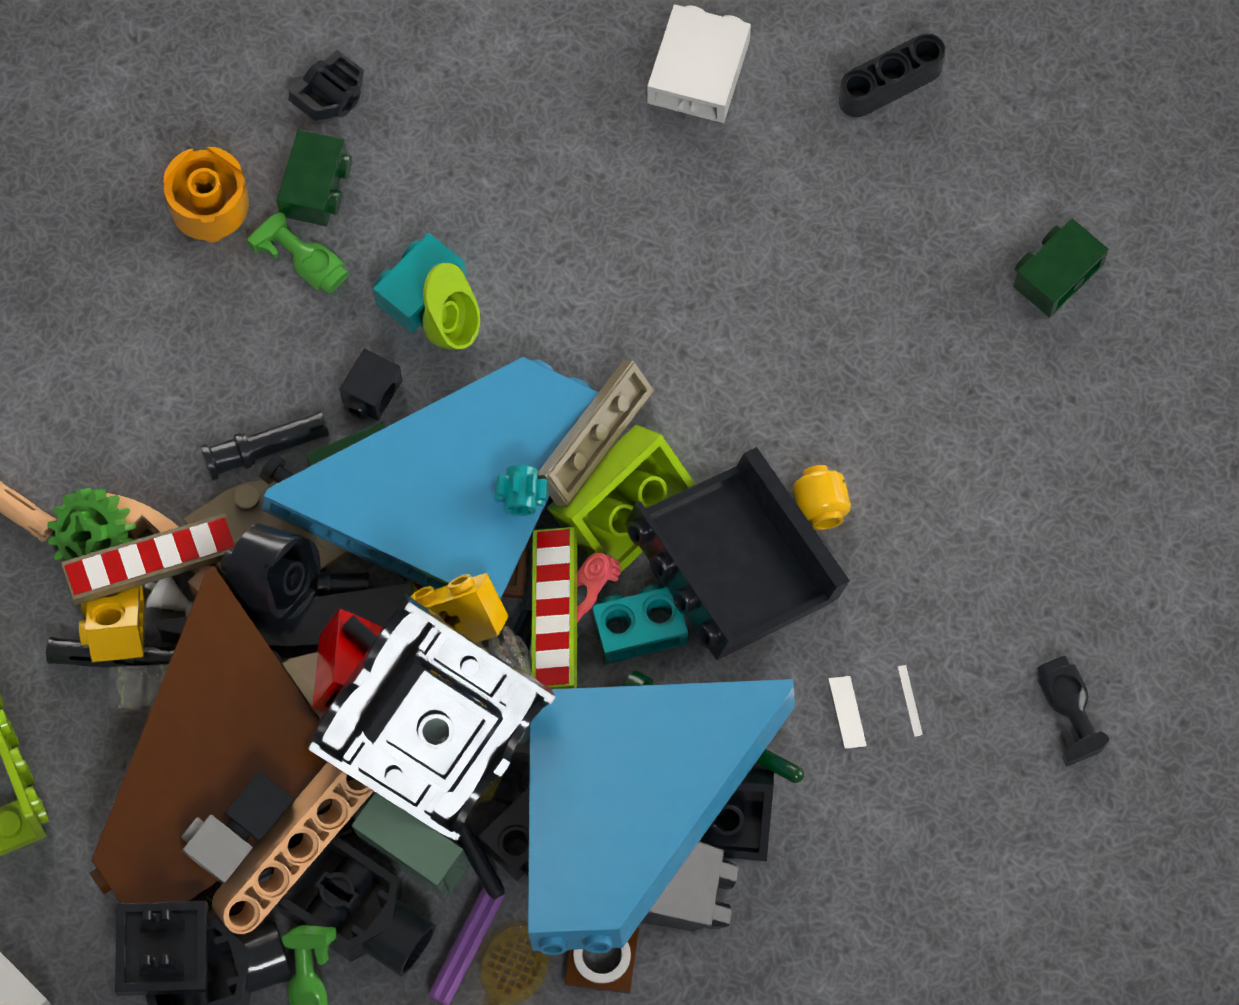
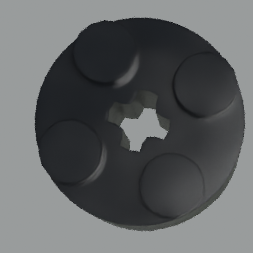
(272, 571)

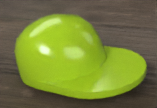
(451, 308)

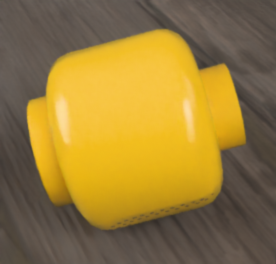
(822, 497)

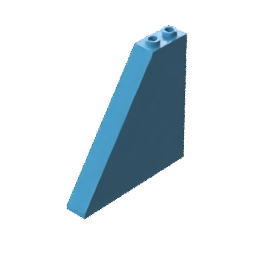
(426, 485)
(627, 793)

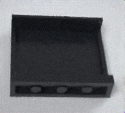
(737, 555)

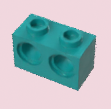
(643, 634)

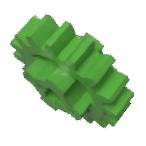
(88, 524)

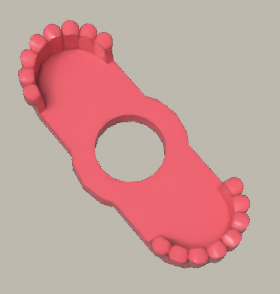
(594, 575)

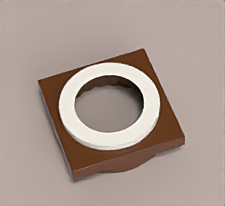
(616, 981)

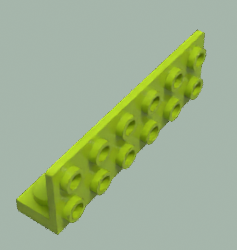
(23, 819)

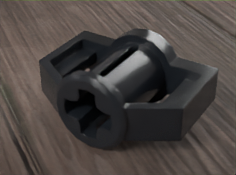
(328, 87)

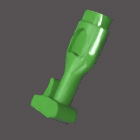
(311, 260)
(305, 985)

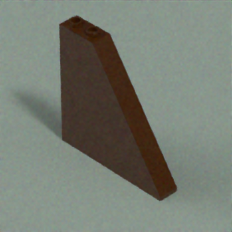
(210, 731)

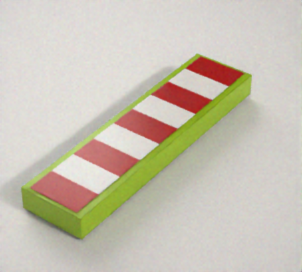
(554, 607)

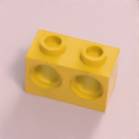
(114, 625)

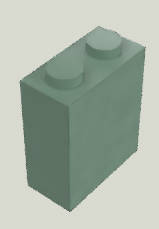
(410, 845)

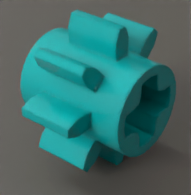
(520, 490)

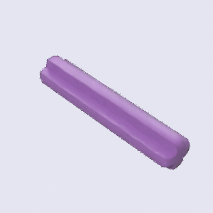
(464, 948)

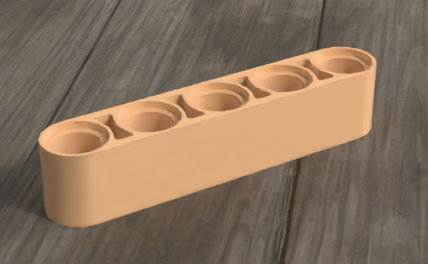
(288, 862)

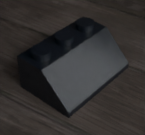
(745, 819)

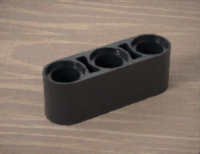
(899, 60)

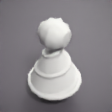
(167, 595)

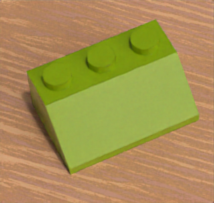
(632, 471)

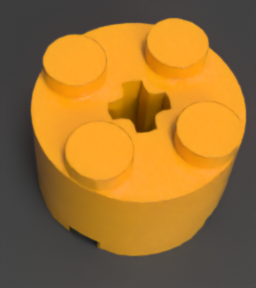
(206, 193)

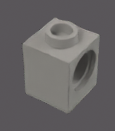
(214, 847)

